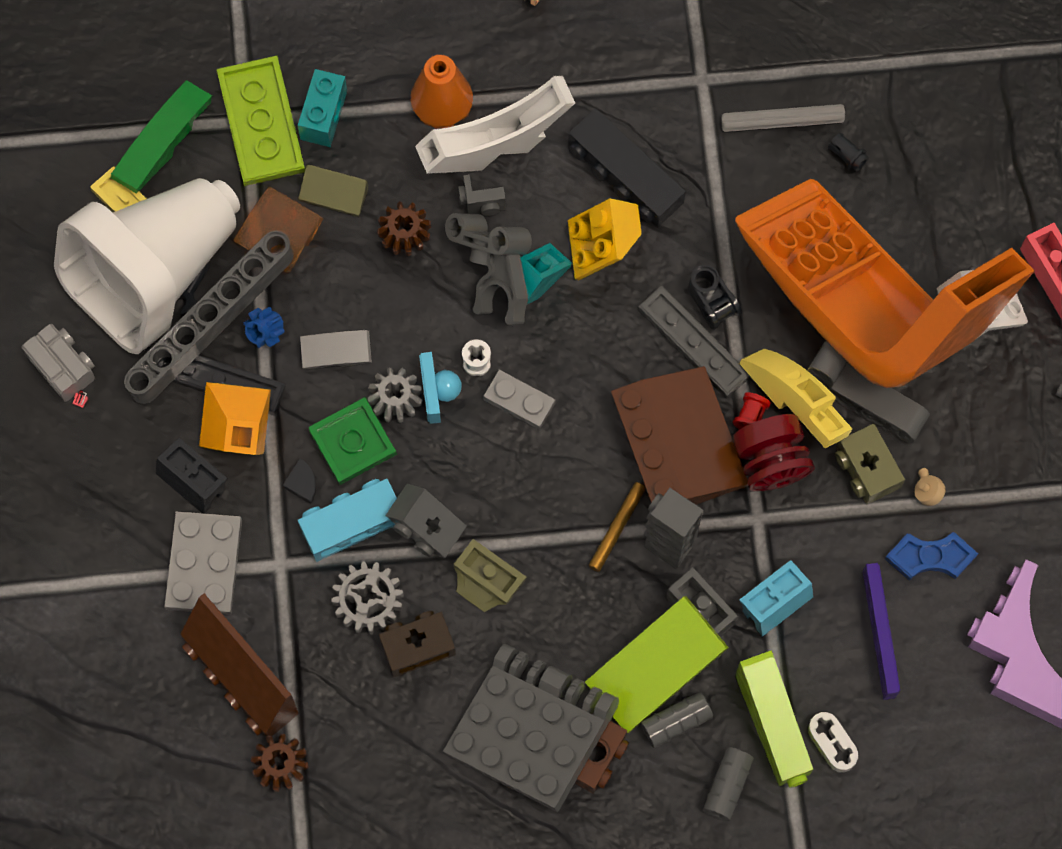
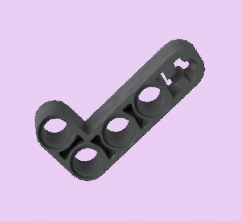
(873, 402)

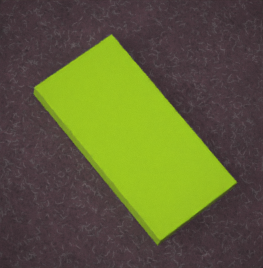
(260, 120)
(658, 663)

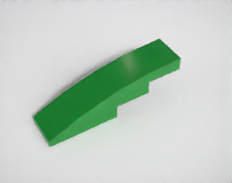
(160, 137)

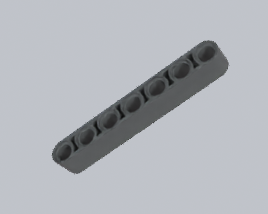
(206, 332)

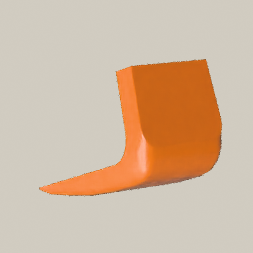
(863, 296)

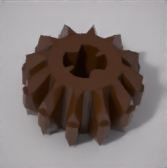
(401, 238)
(291, 765)

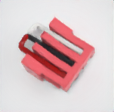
(80, 400)

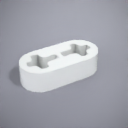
(826, 746)

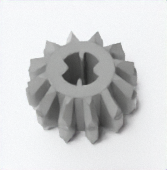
(395, 384)

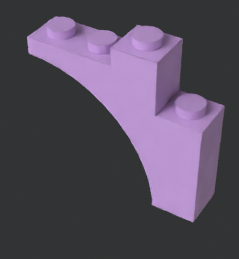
(1010, 640)

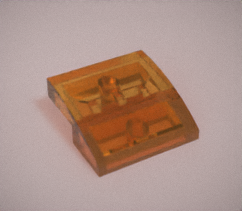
(283, 214)

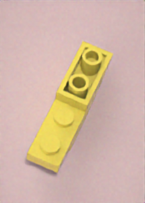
(802, 392)

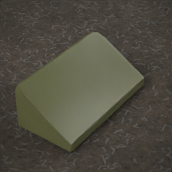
(333, 190)

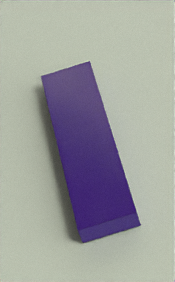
(881, 631)

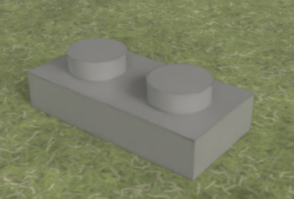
(519, 399)

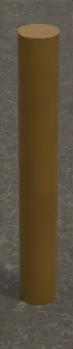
(617, 526)

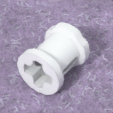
(475, 348)

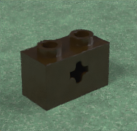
(403, 654)

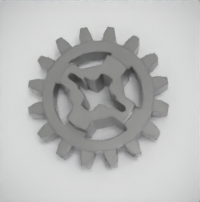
(370, 584)

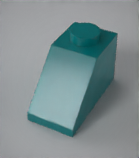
(542, 270)

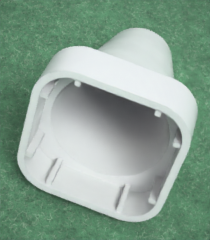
(142, 258)

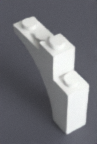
(507, 131)

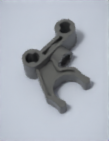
(501, 254)

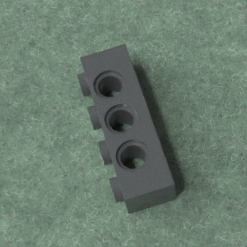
(672, 527)

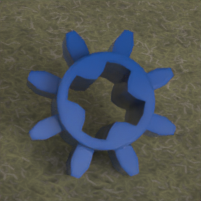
(264, 327)

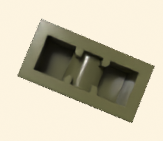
(871, 448)

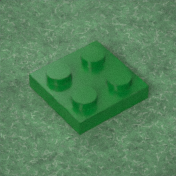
(352, 441)

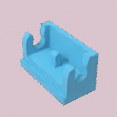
(777, 597)

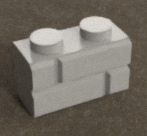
(59, 362)

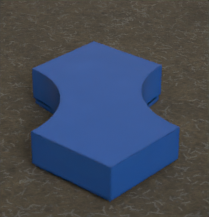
(918, 556)

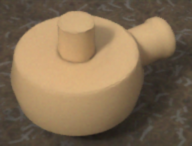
(929, 488)

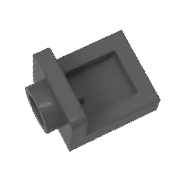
(485, 201)

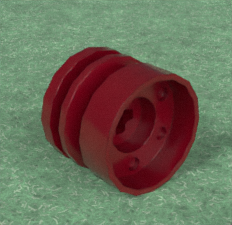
(773, 452)

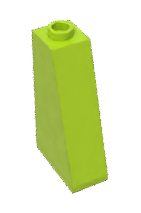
(774, 719)

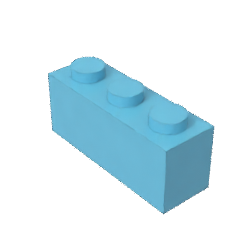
(348, 519)

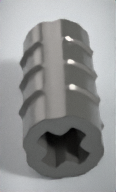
(676, 719)
(728, 784)

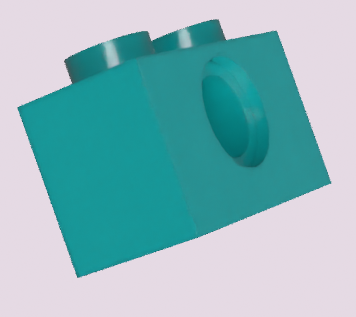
(322, 108)

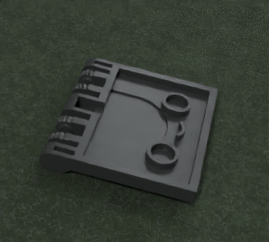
(528, 732)

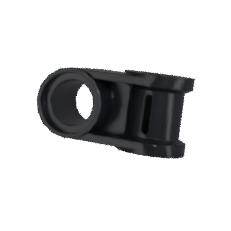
(714, 302)

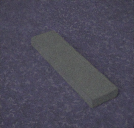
(693, 341)

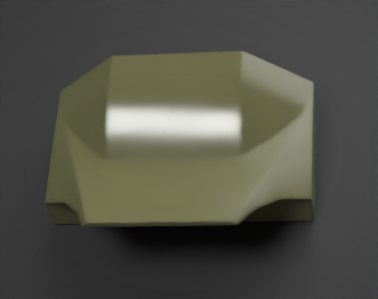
(485, 577)

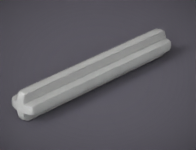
(783, 117)

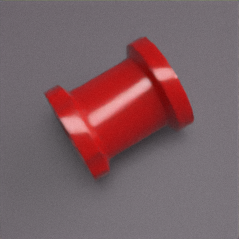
(752, 410)

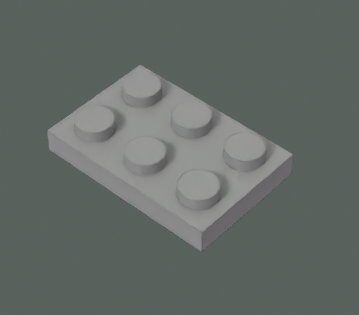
(203, 561)

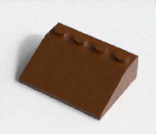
(680, 436)
(237, 668)

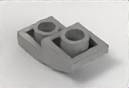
(335, 349)

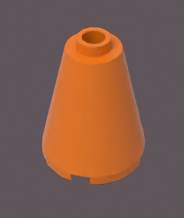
(441, 93)

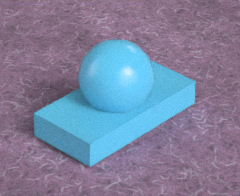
(439, 386)

